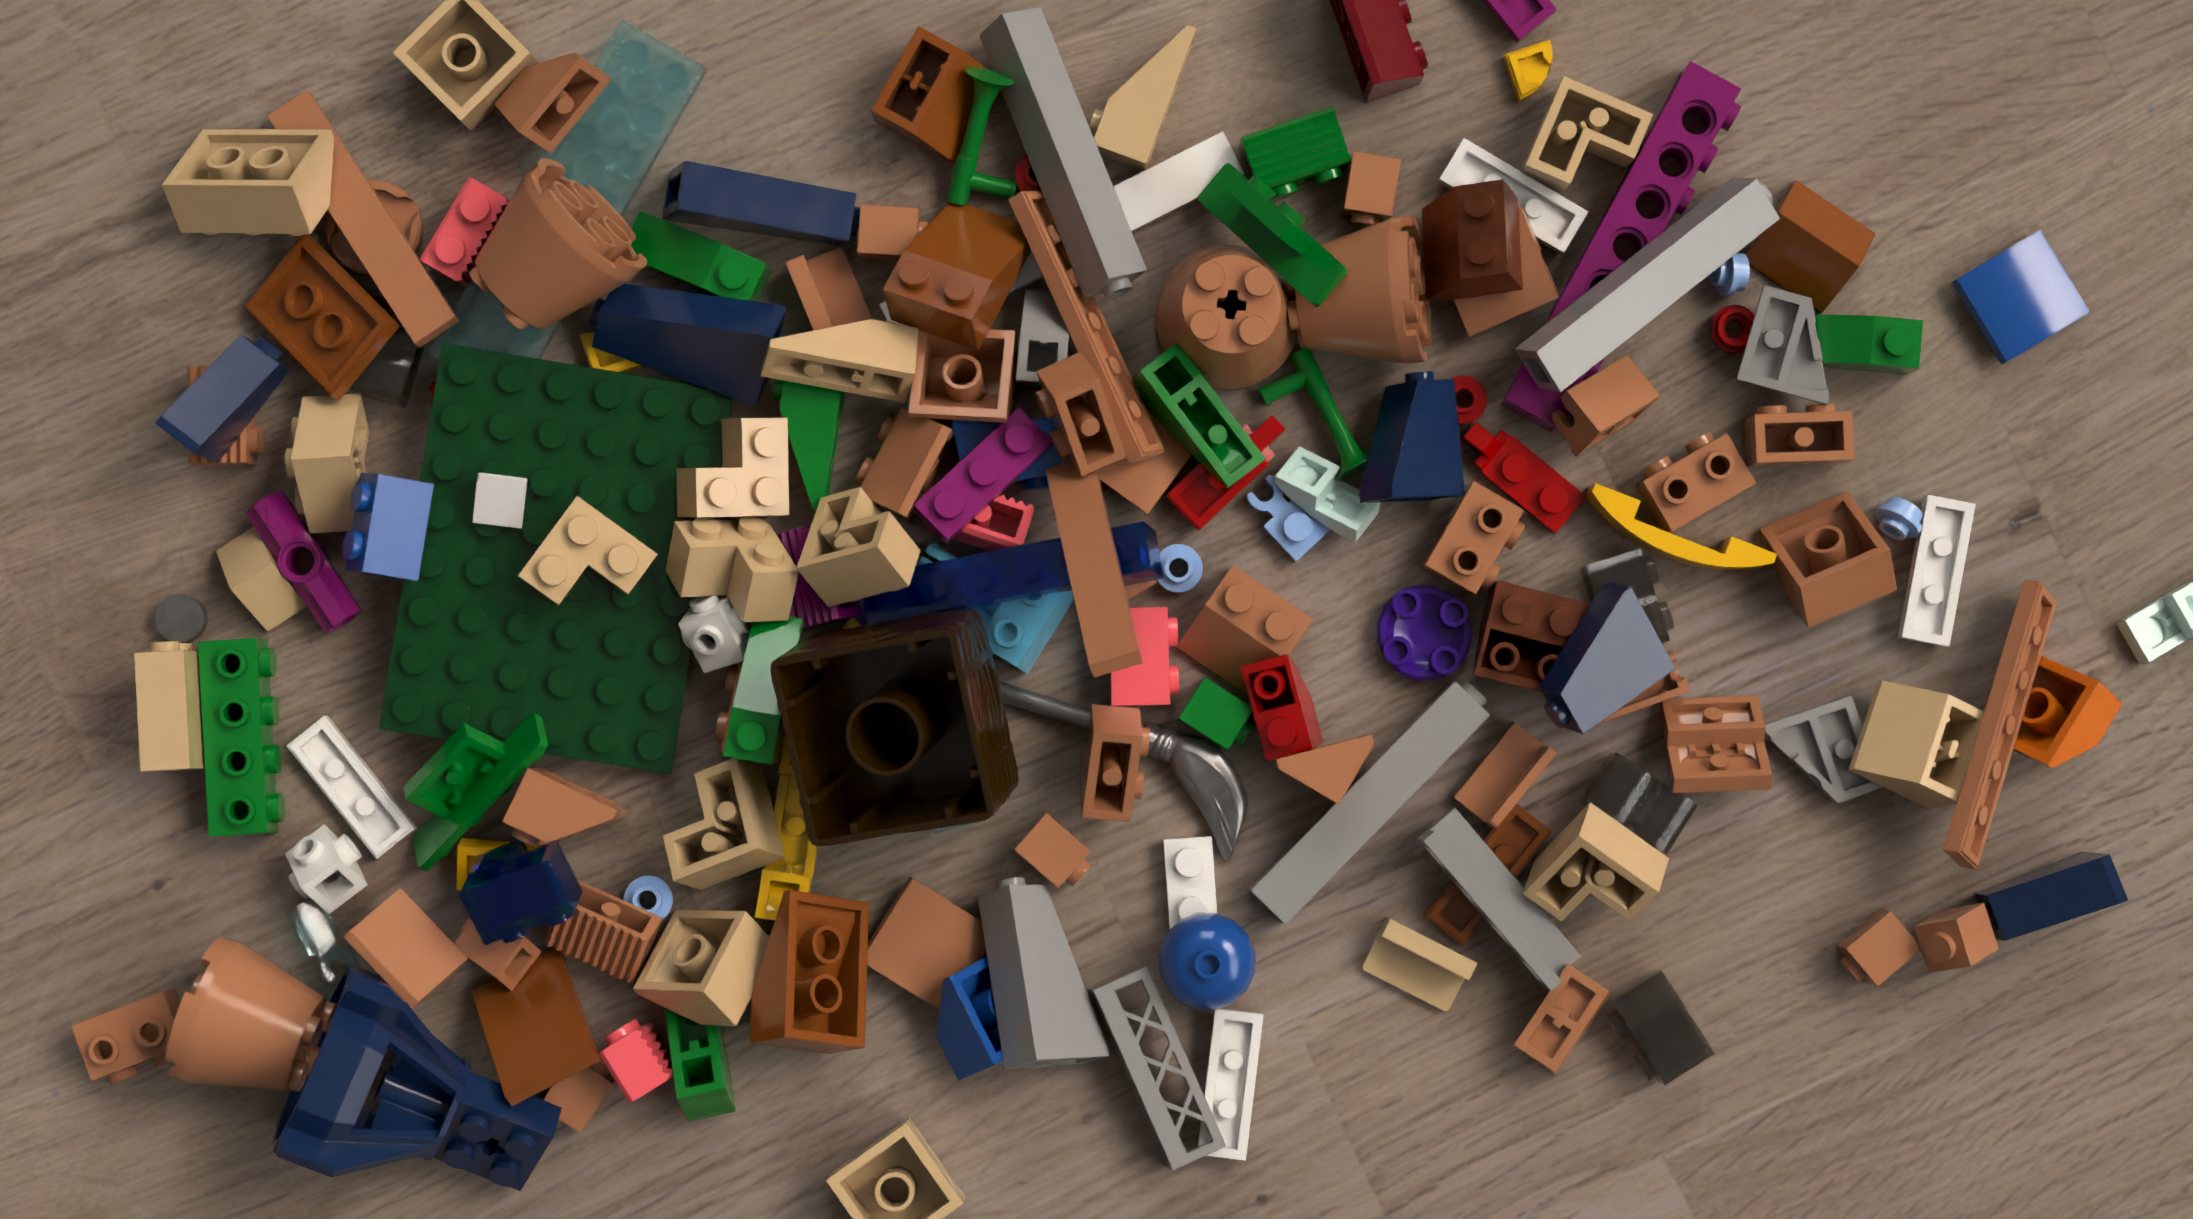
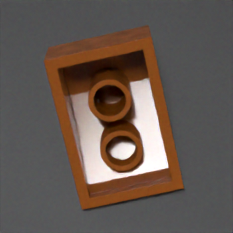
(957, 274)
(813, 976)

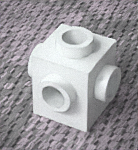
(714, 632)
(326, 868)

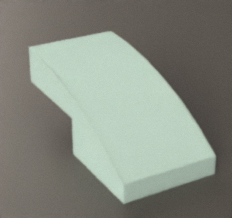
(1313, 487)
(2160, 624)

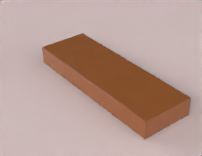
(1514, 844)

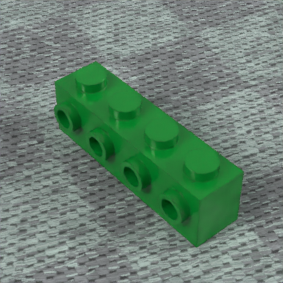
(240, 737)

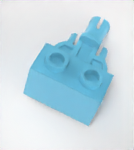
(1018, 626)

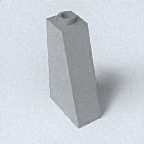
(1036, 982)

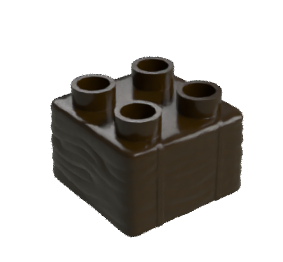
(895, 727)

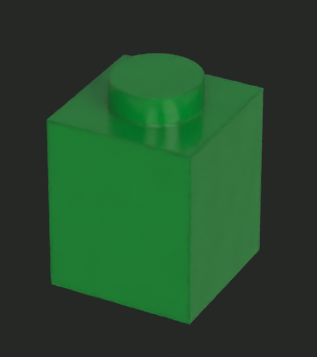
(1218, 715)

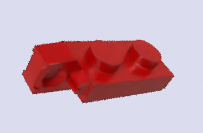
(1523, 477)
(1202, 496)

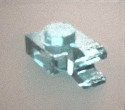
(315, 932)

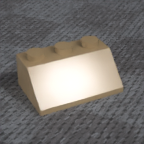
(252, 181)

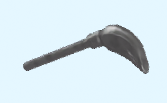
(1194, 760)

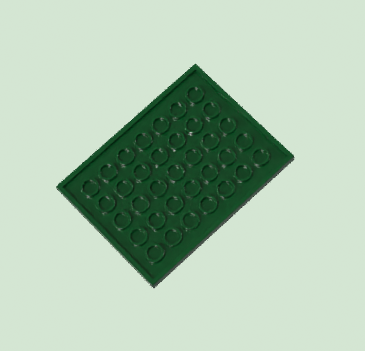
(483, 641)

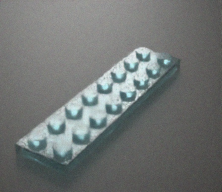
(605, 148)

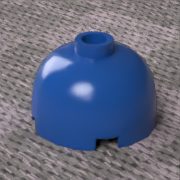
(1207, 961)

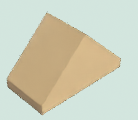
(257, 580)

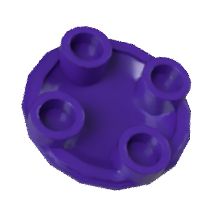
(1424, 632)

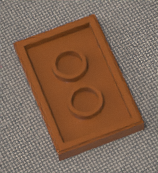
(321, 316)
(536, 1029)

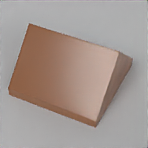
(1327, 768)
(406, 949)

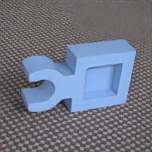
(1290, 525)

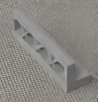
(1499, 898)
(1140, 1077)

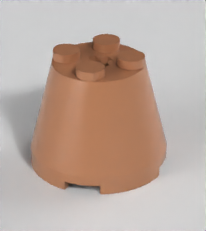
(555, 249)
(1379, 302)
(1225, 350)
(246, 1023)

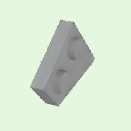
(1784, 347)
(1823, 746)

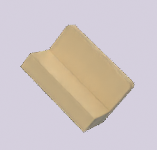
(1417, 964)

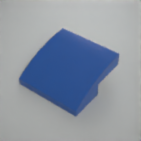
(2020, 297)

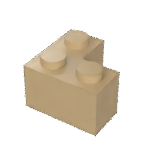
(1580, 122)
(327, 459)
(751, 474)
(582, 541)
(855, 550)
(734, 560)
(736, 830)
(1599, 859)

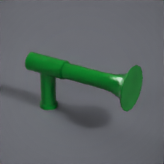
(964, 178)
(1308, 374)

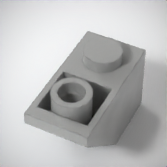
(1042, 337)

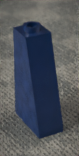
(759, 204)
(690, 336)

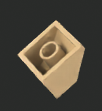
(705, 965)

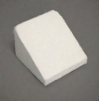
(499, 500)

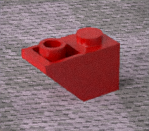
(1281, 707)

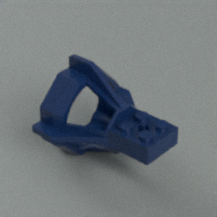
(422, 1105)

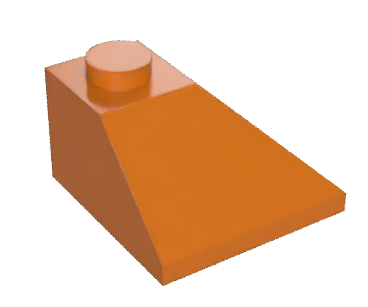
(2063, 714)

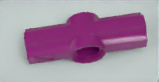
(287, 536)

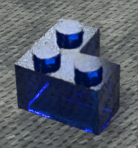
(519, 890)

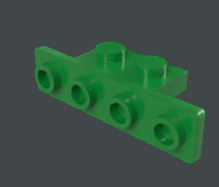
(1273, 233)
(467, 780)

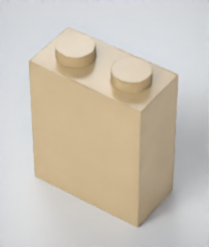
(169, 708)

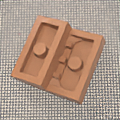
(1538, 288)
(1147, 480)
(1715, 744)
(925, 941)

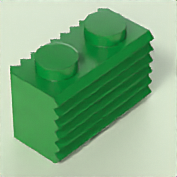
(1297, 153)

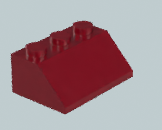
(1380, 45)

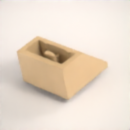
(1917, 743)

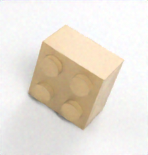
(464, 58)
(896, 1179)

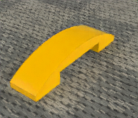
(1620, 513)
(799, 864)

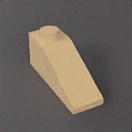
(1138, 109)
(853, 358)

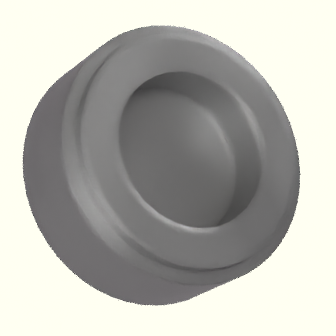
(181, 618)

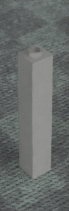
(1063, 154)
(1647, 283)
(1371, 800)

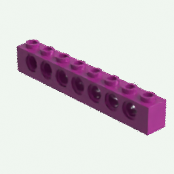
(1694, 92)

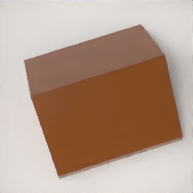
(1810, 247)

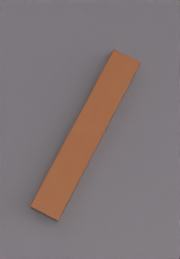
(374, 232)
(1087, 328)
(1093, 570)
(2000, 725)

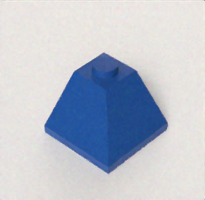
(969, 1021)

